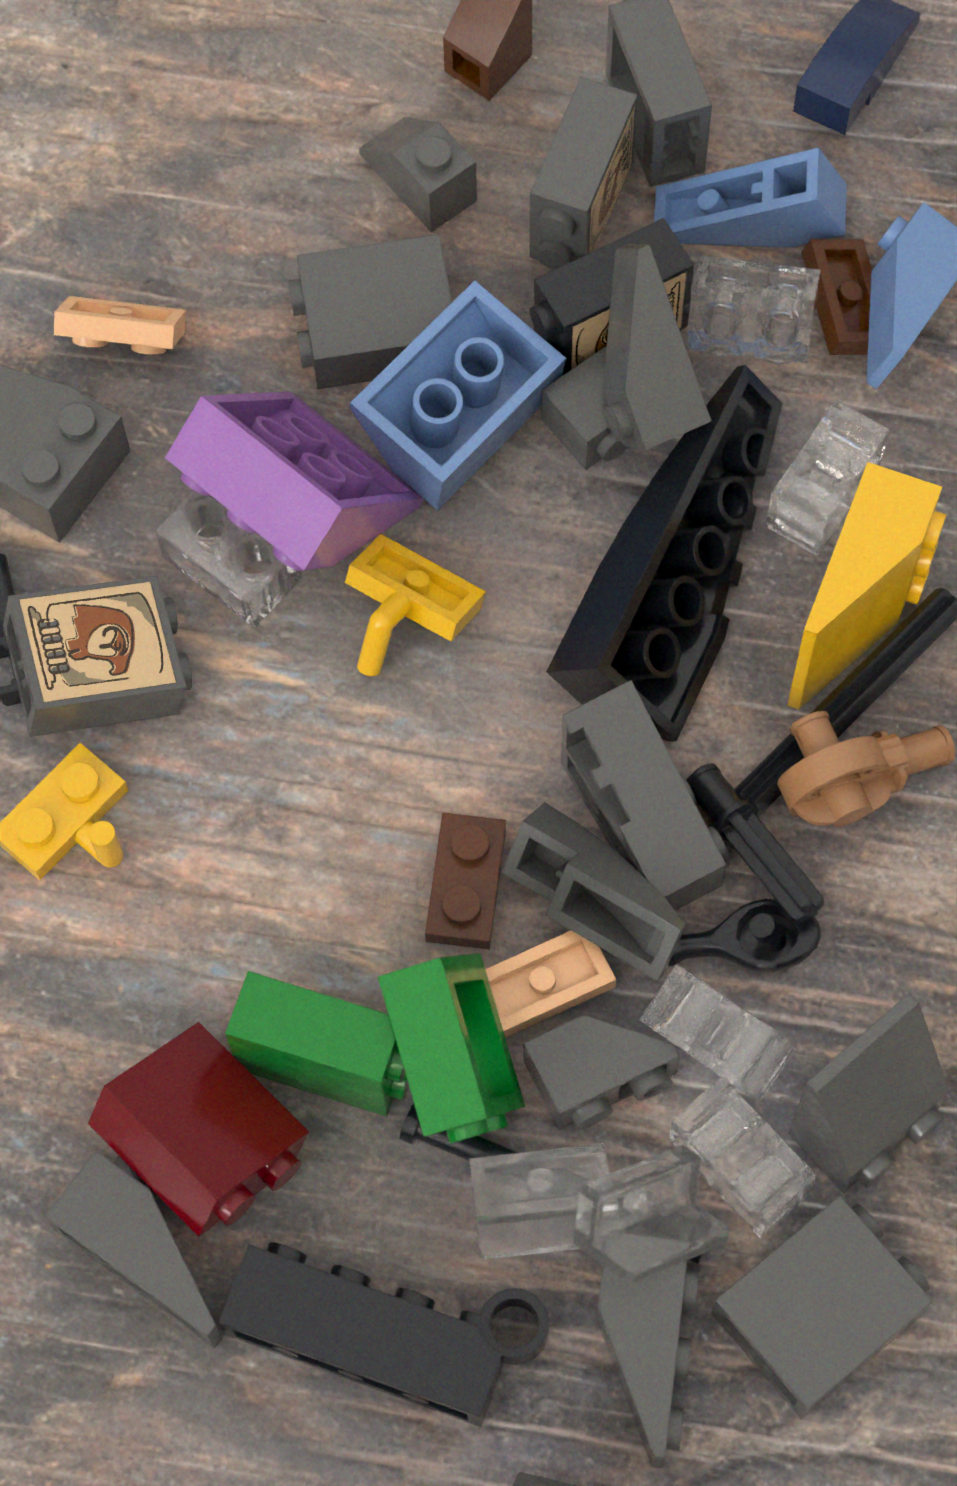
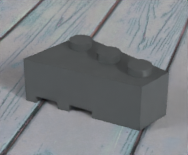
(641, 796)

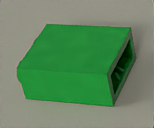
(317, 1044)

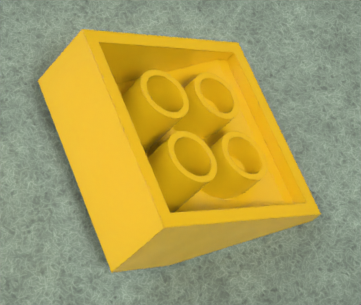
(870, 577)

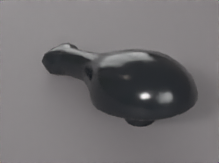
(754, 937)

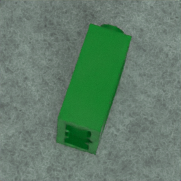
(452, 1046)

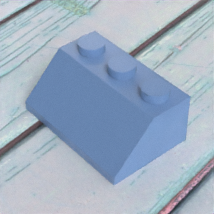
(457, 394)

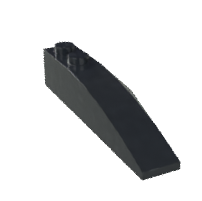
(668, 572)

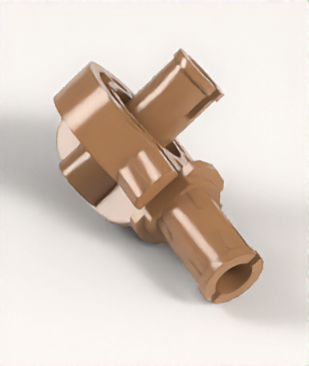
(855, 776)

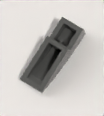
(594, 890)

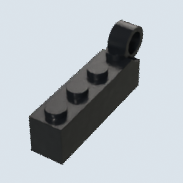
(374, 1336)

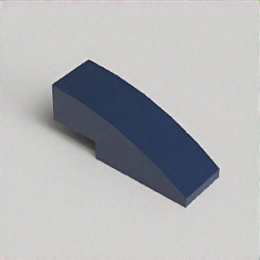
(854, 62)

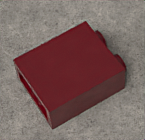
(199, 1129)

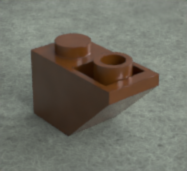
(488, 43)

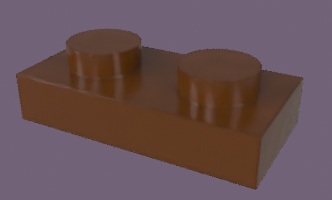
(842, 292)
(465, 881)

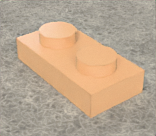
(104, 321)
(548, 980)

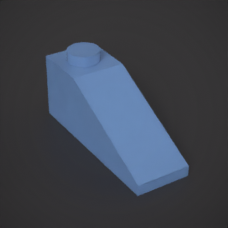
(758, 203)
(908, 286)

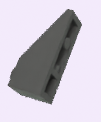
(646, 362)
(122, 1228)

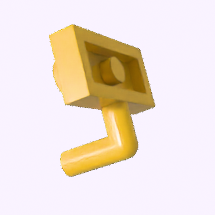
(409, 589)
(66, 812)

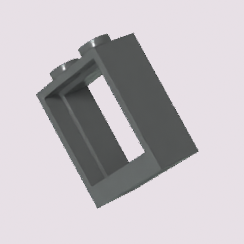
(673, 107)

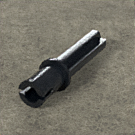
(740, 826)

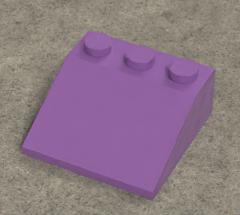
(289, 476)

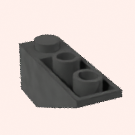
(644, 1343)

